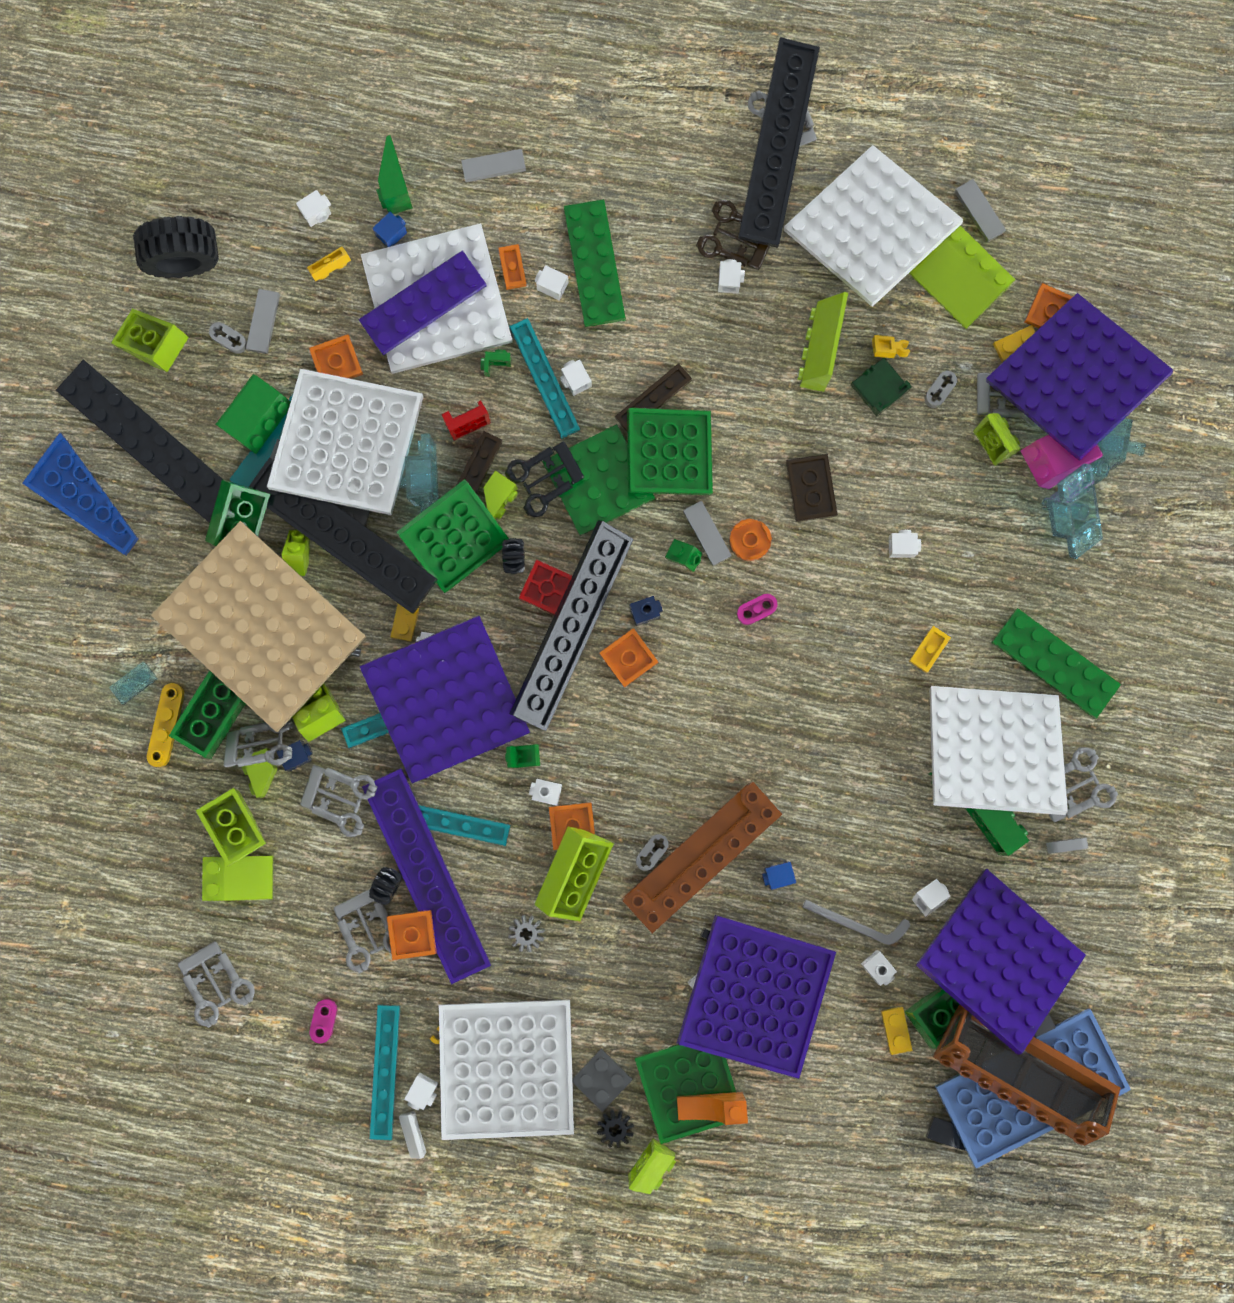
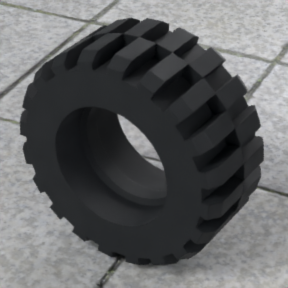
(175, 247)

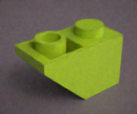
(498, 493)
(297, 551)
(260, 775)

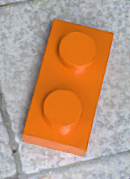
(512, 267)

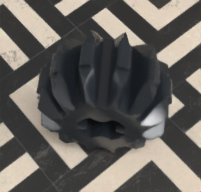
(513, 556)
(385, 885)
(619, 1135)

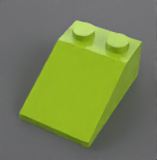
(150, 339)
(997, 438)
(231, 826)
(243, 880)
(651, 1167)

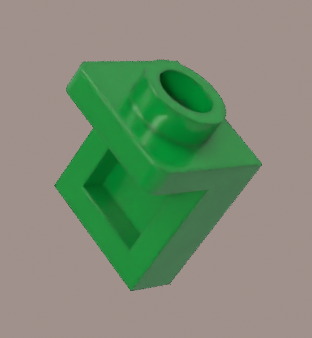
(497, 358)
(684, 554)
(522, 756)

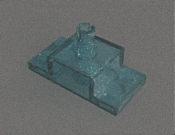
(1114, 450)
(422, 474)
(1075, 511)

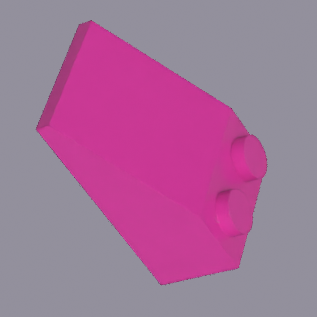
(1052, 462)

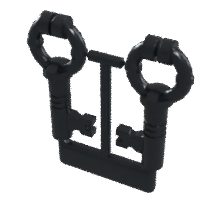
(568, 462)

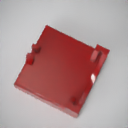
(466, 422)
(545, 587)

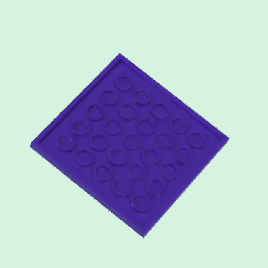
(1079, 376)
(444, 699)
(1001, 961)
(756, 997)

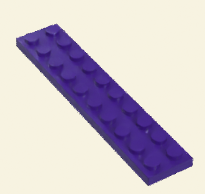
(427, 876)

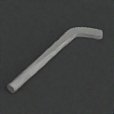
(886, 939)

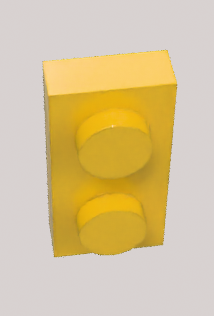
(329, 263)
(1009, 344)
(404, 624)
(929, 649)
(896, 1030)

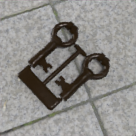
(760, 250)

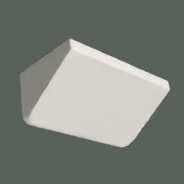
(412, 1135)

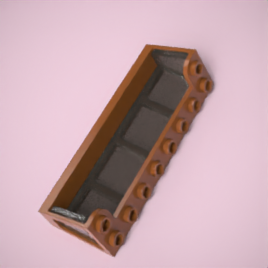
(1036, 1081)

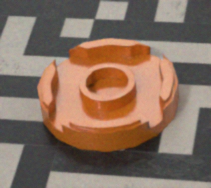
(750, 539)

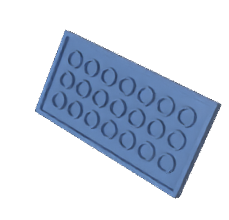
(996, 1126)

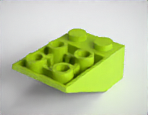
(318, 714)

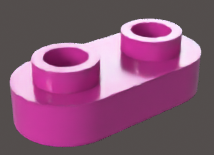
(756, 609)
(323, 1021)

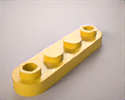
(165, 720)

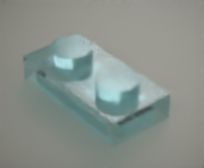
(133, 683)

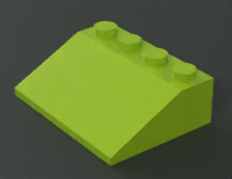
(962, 277)
(823, 342)

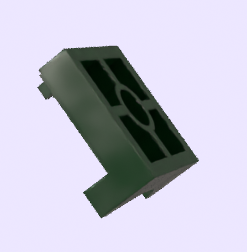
(880, 386)

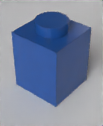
(390, 229)
(779, 875)

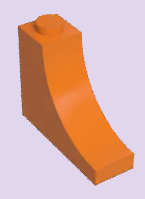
(720, 1107)

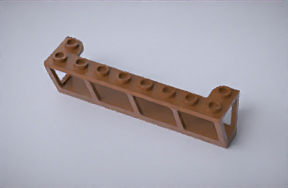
(701, 856)

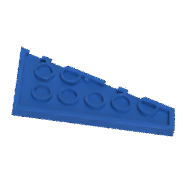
(71, 488)

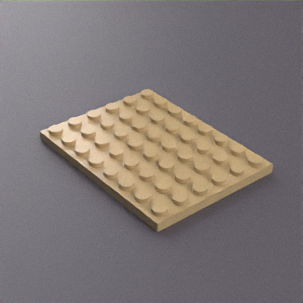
(258, 626)

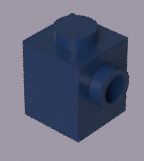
(645, 610)
(300, 755)

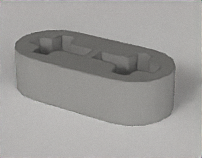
(225, 341)
(944, 392)
(1067, 845)
(648, 848)

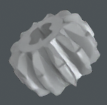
(522, 939)

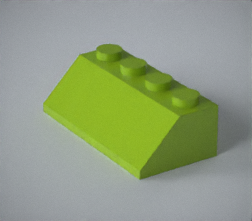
(573, 874)

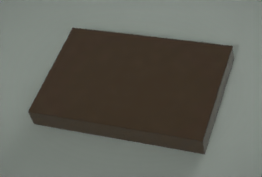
(811, 488)

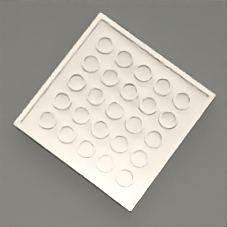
(873, 225)
(467, 328)
(345, 441)
(997, 750)
(506, 1069)

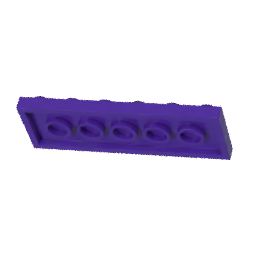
(422, 302)

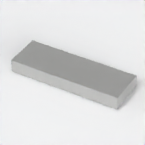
(493, 165)
(980, 210)
(263, 321)
(707, 533)

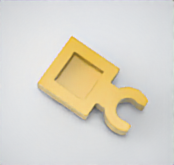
(887, 347)

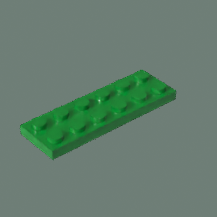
(594, 263)
(1056, 663)

